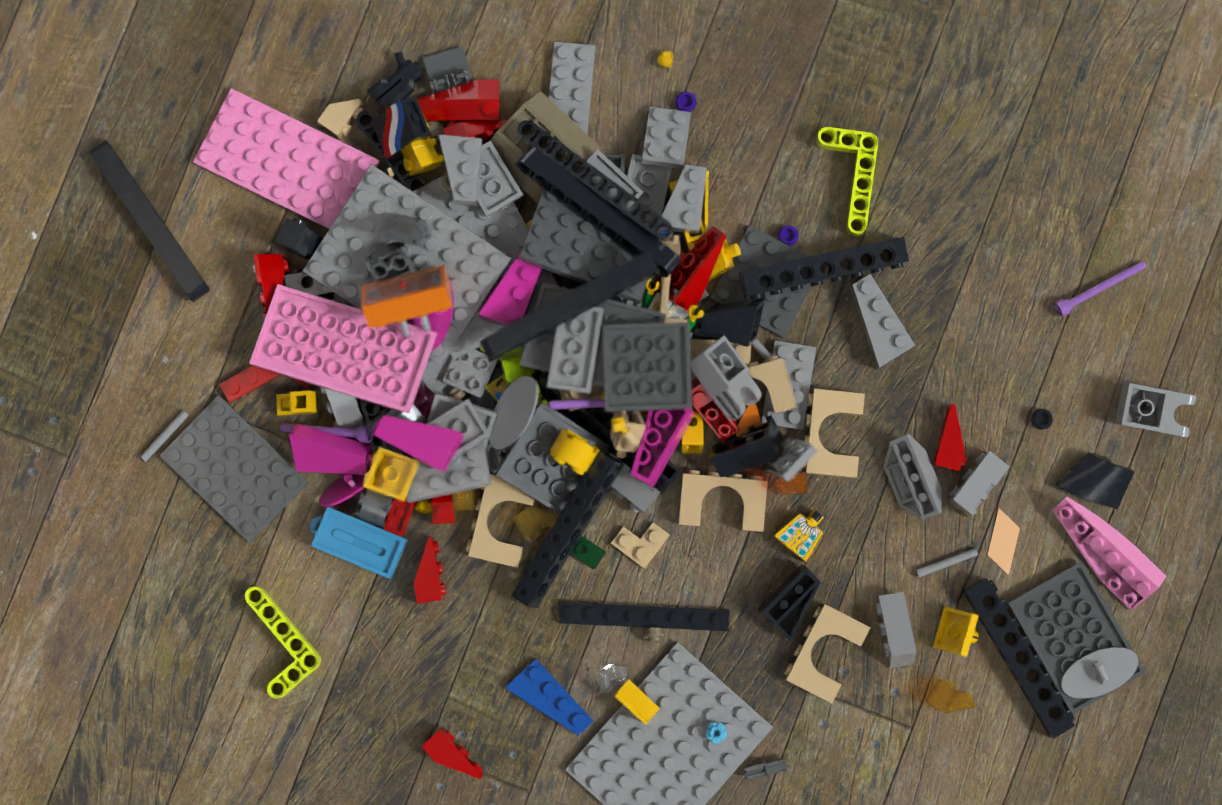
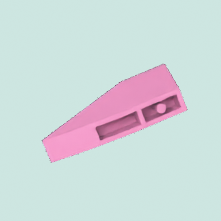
(1110, 554)

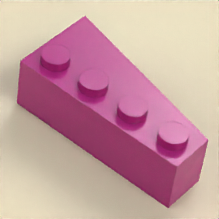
(513, 294)
(658, 442)

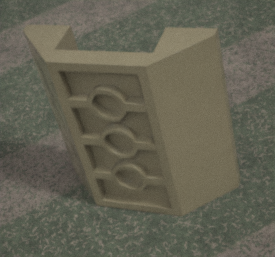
(552, 120)

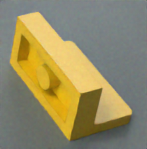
(636, 701)

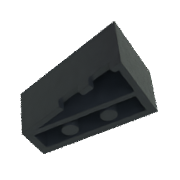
(298, 238)
(747, 450)
(789, 602)

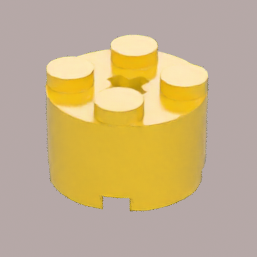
(574, 450)

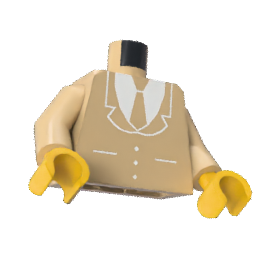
(626, 431)

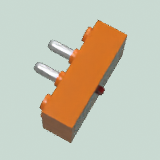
(407, 298)

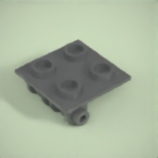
(447, 69)

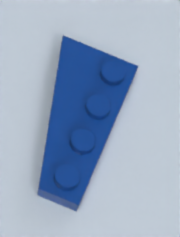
(546, 694)

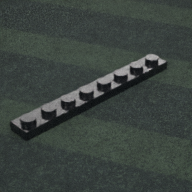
(644, 616)

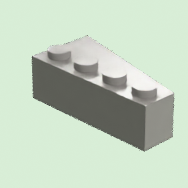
(880, 323)

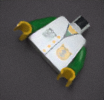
(651, 302)

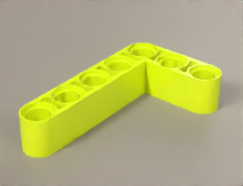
(859, 173)
(286, 639)

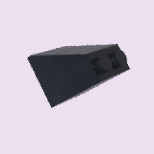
(735, 320)

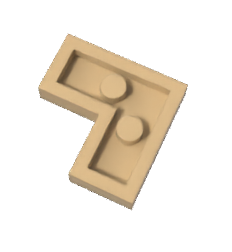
(641, 549)

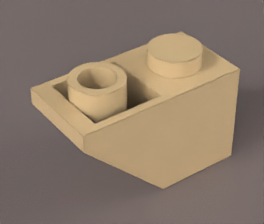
(339, 116)

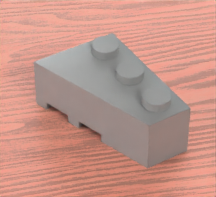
(463, 167)
(345, 409)
(977, 483)
(633, 490)

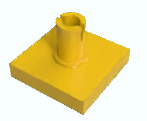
(956, 631)

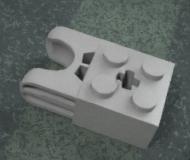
(726, 378)
(1158, 411)

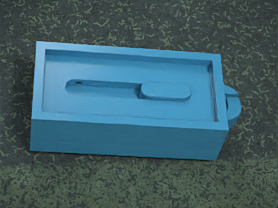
(358, 542)

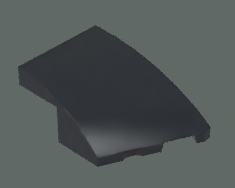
(1098, 480)

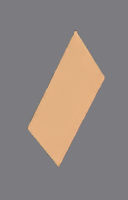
(1003, 541)

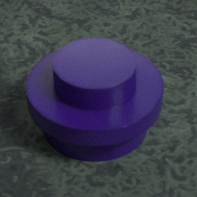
(685, 102)
(788, 235)

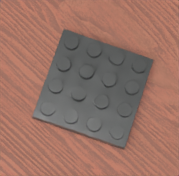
(756, 252)
(647, 366)
(534, 469)

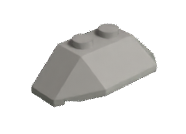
(913, 478)

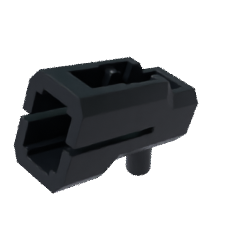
(398, 85)

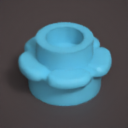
(716, 727)

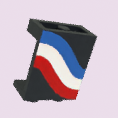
(400, 126)

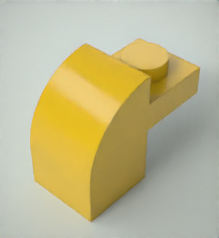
(296, 403)

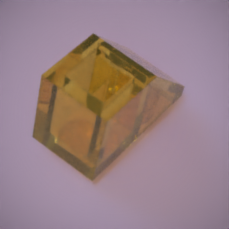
(464, 500)
(533, 520)
(948, 699)

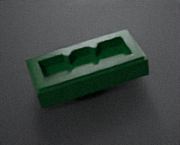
(588, 552)

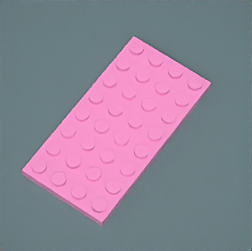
(282, 159)
(338, 351)

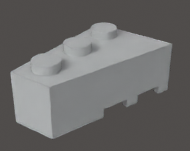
(686, 201)
(896, 629)

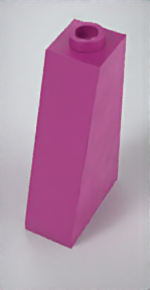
(423, 441)
(328, 453)

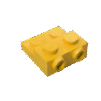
(390, 474)

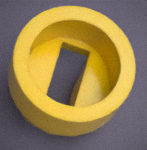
(665, 59)
(424, 506)

